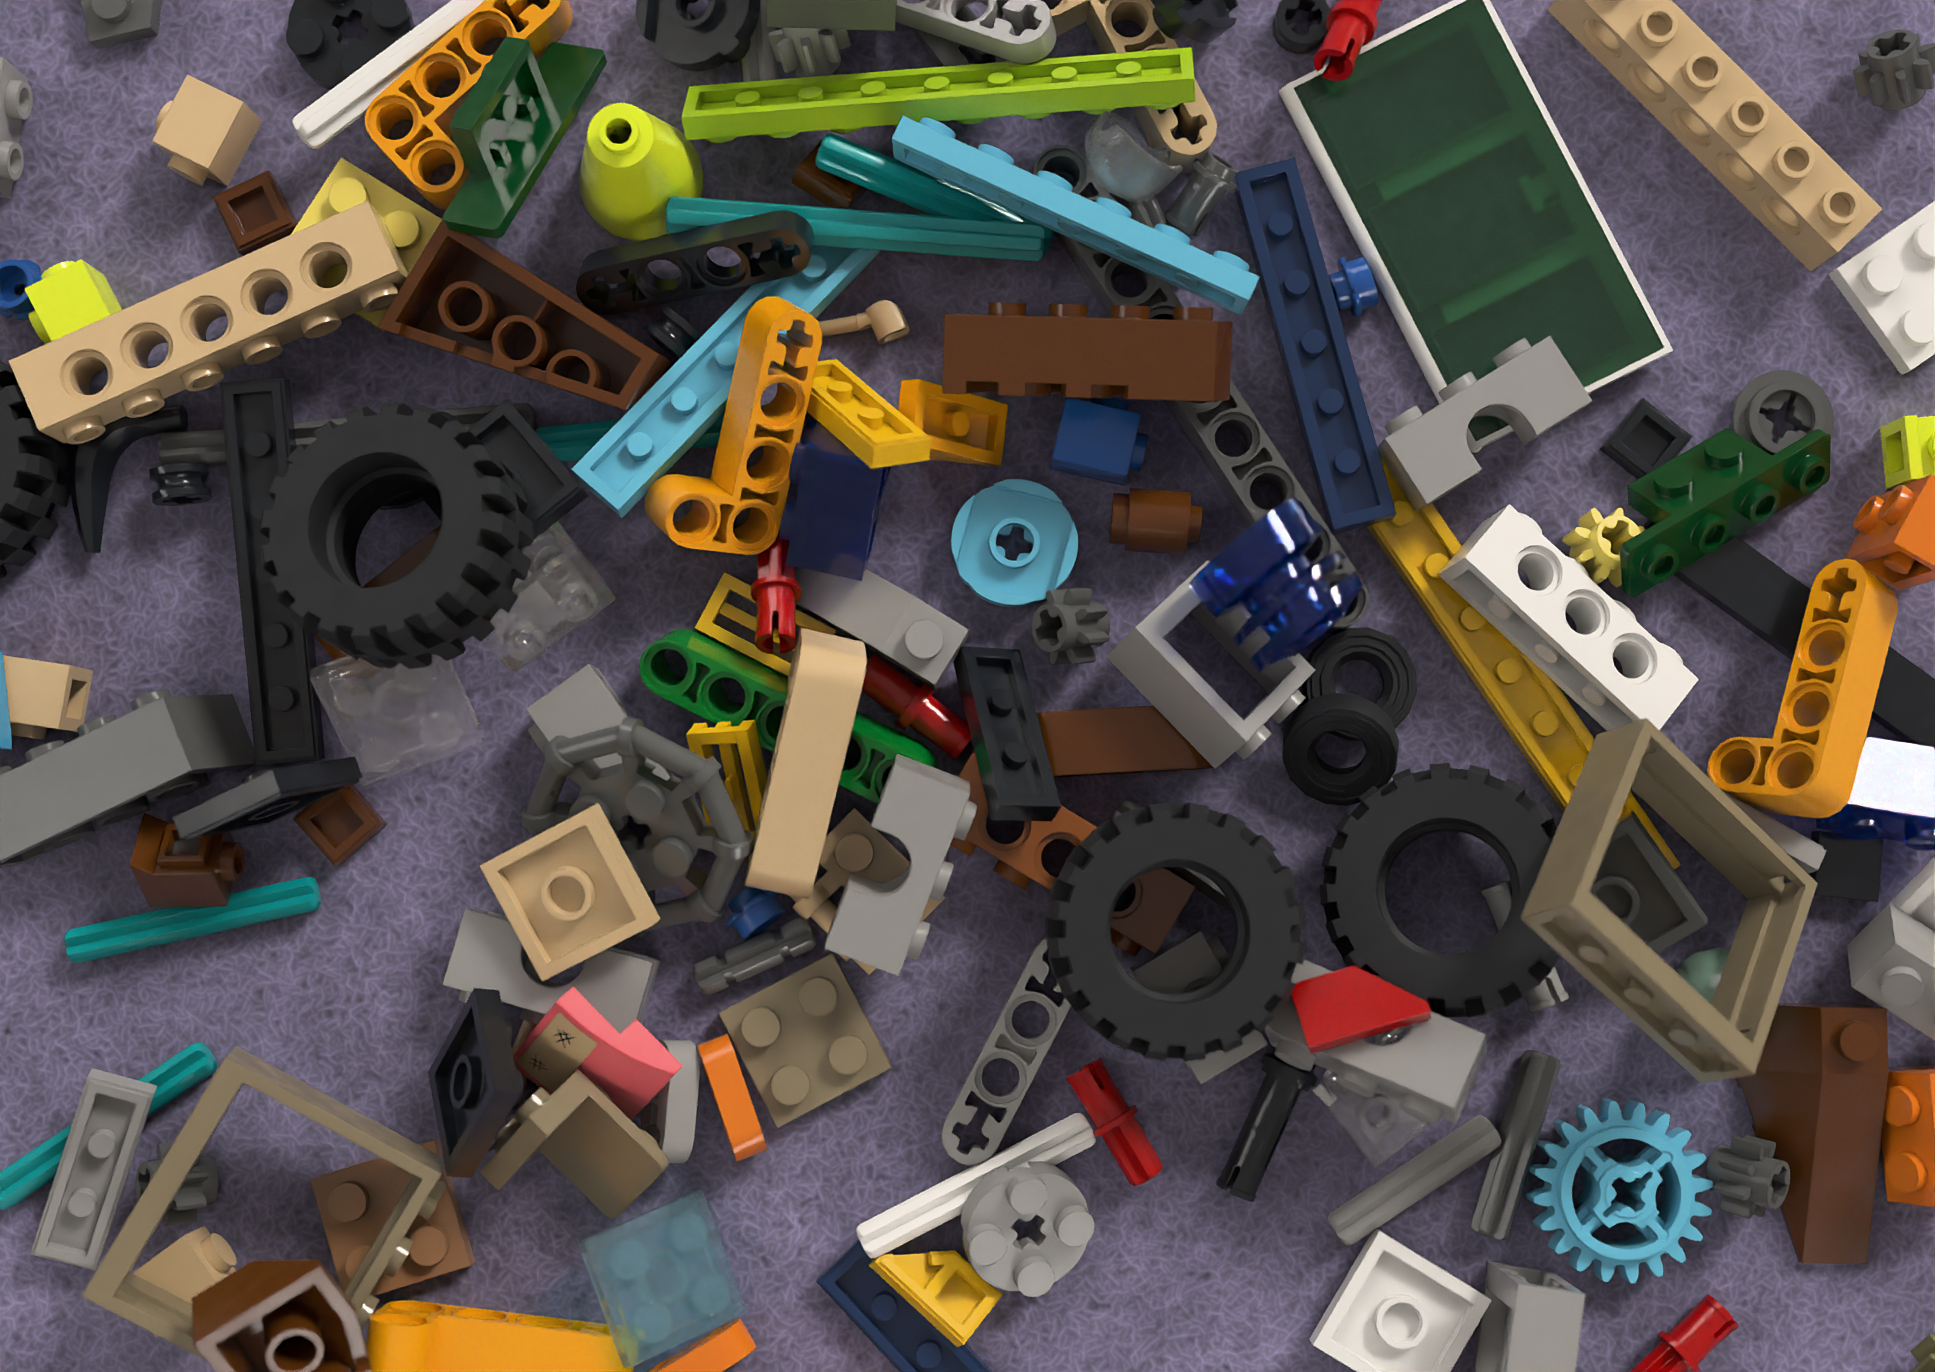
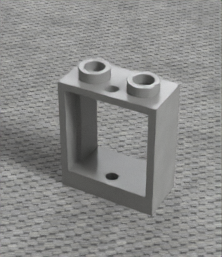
(1187, 698)
(1529, 1322)

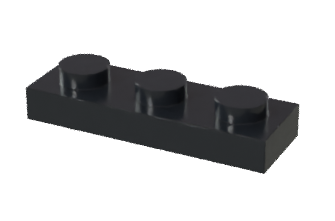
(1006, 734)

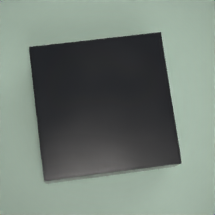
(1645, 440)
(1848, 868)

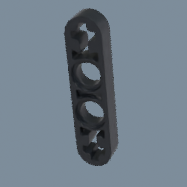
(698, 272)

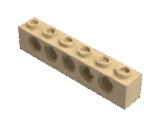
(1724, 122)
(59, 373)

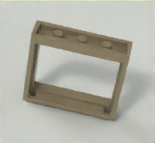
(1704, 1038)
(170, 1316)

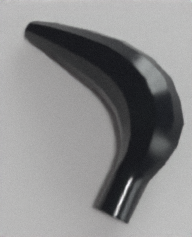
(95, 461)

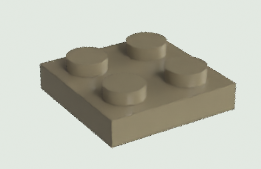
(805, 1040)

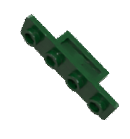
(514, 127)
(1712, 498)

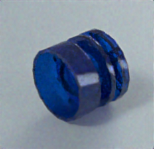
(1277, 584)

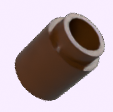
(1155, 521)

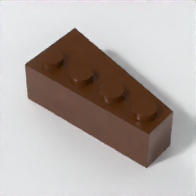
(506, 317)

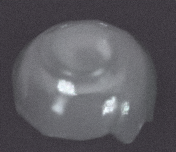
(1124, 160)

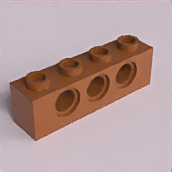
(1155, 895)

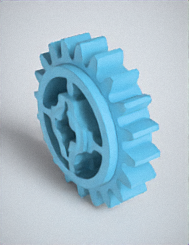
(1641, 1175)

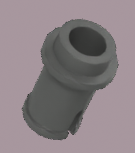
(1202, 193)

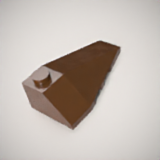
(1824, 1107)
(279, 1321)

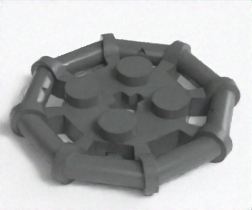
(668, 808)

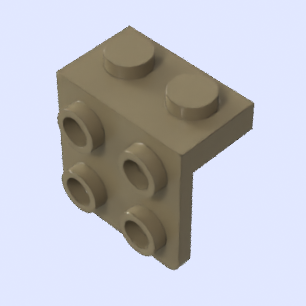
(582, 1139)

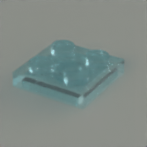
(662, 1278)

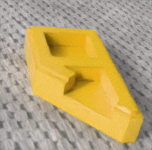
(940, 1289)

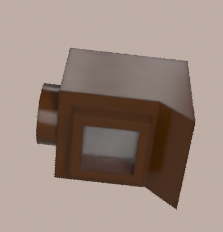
(183, 870)

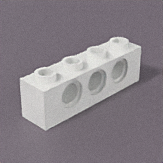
(1536, 623)

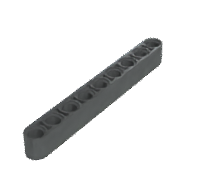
(1198, 421)

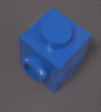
(1099, 440)

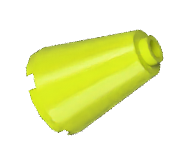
(633, 170)

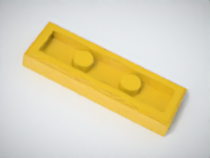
(864, 419)

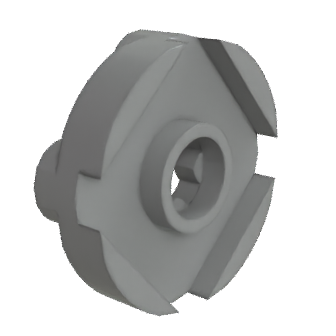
(1045, 1255)

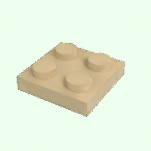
(570, 892)

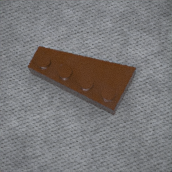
(1088, 355)

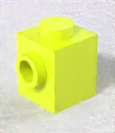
(69, 299)

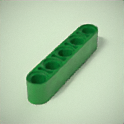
(764, 692)

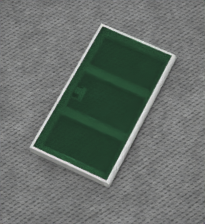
(1472, 206)

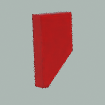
(1352, 1007)

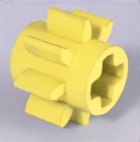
(1598, 543)

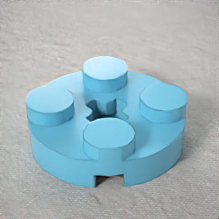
(994, 513)

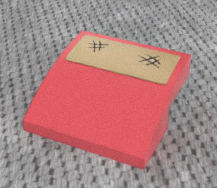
(576, 1037)

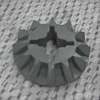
(1767, 393)

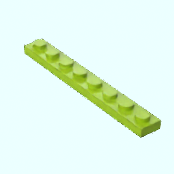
(940, 93)

